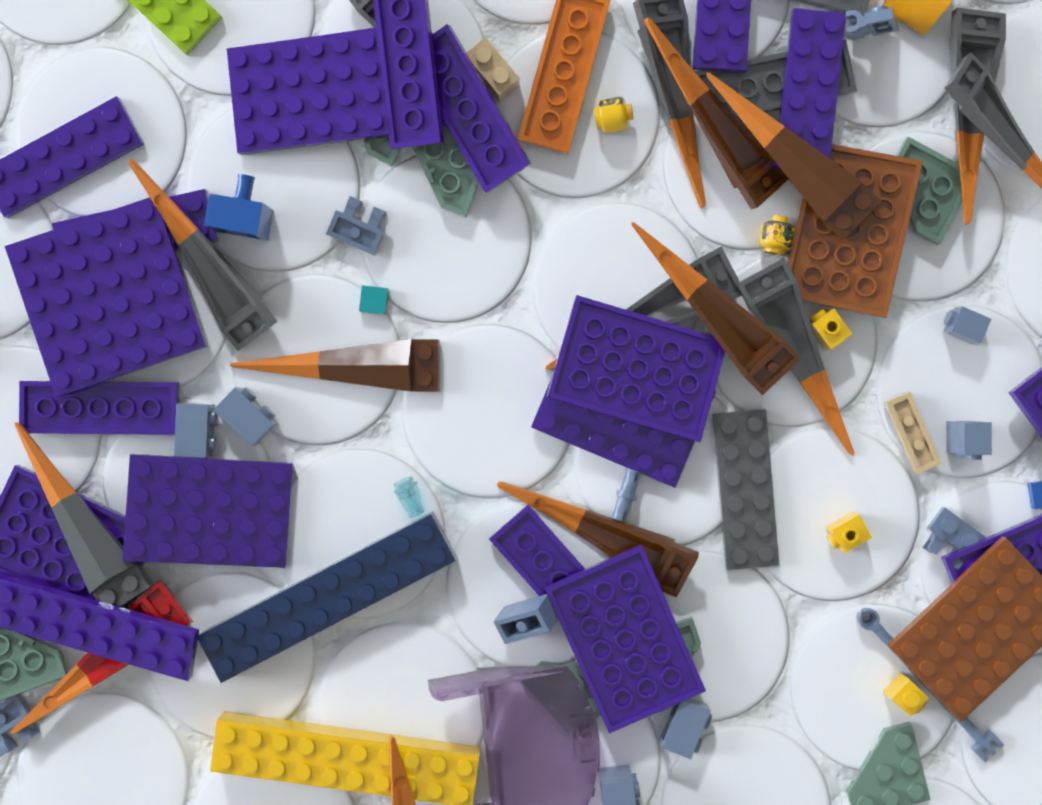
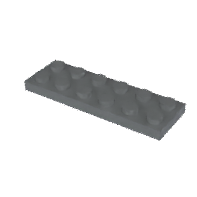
(764, 80)
(745, 489)

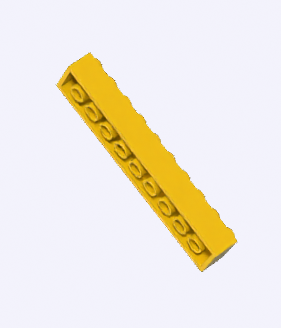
(342, 758)

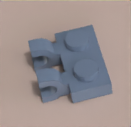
(877, 22)
(356, 232)
(953, 530)
(11, 713)

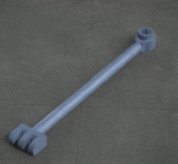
(982, 741)

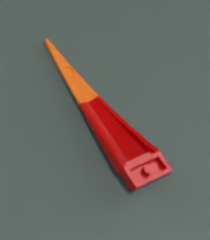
(93, 669)

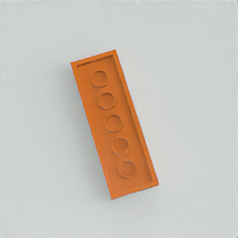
(563, 73)

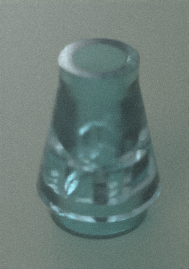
(409, 495)

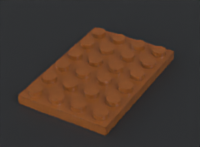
(864, 266)
(976, 630)

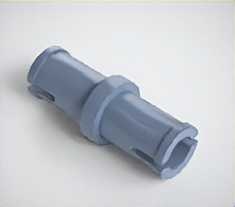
(626, 495)

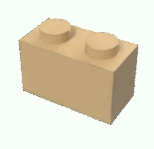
(493, 70)

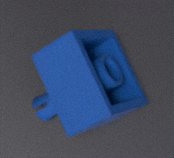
(239, 213)

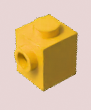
(829, 328)
(848, 532)
(906, 695)

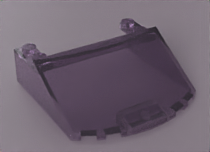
(535, 732)

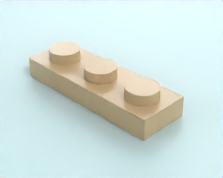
(912, 432)

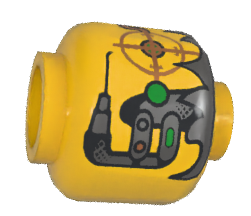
(613, 115)
(777, 235)

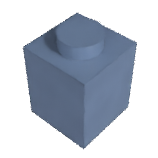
(966, 324)

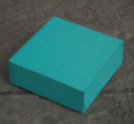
(373, 299)

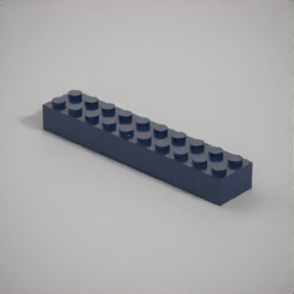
(327, 597)

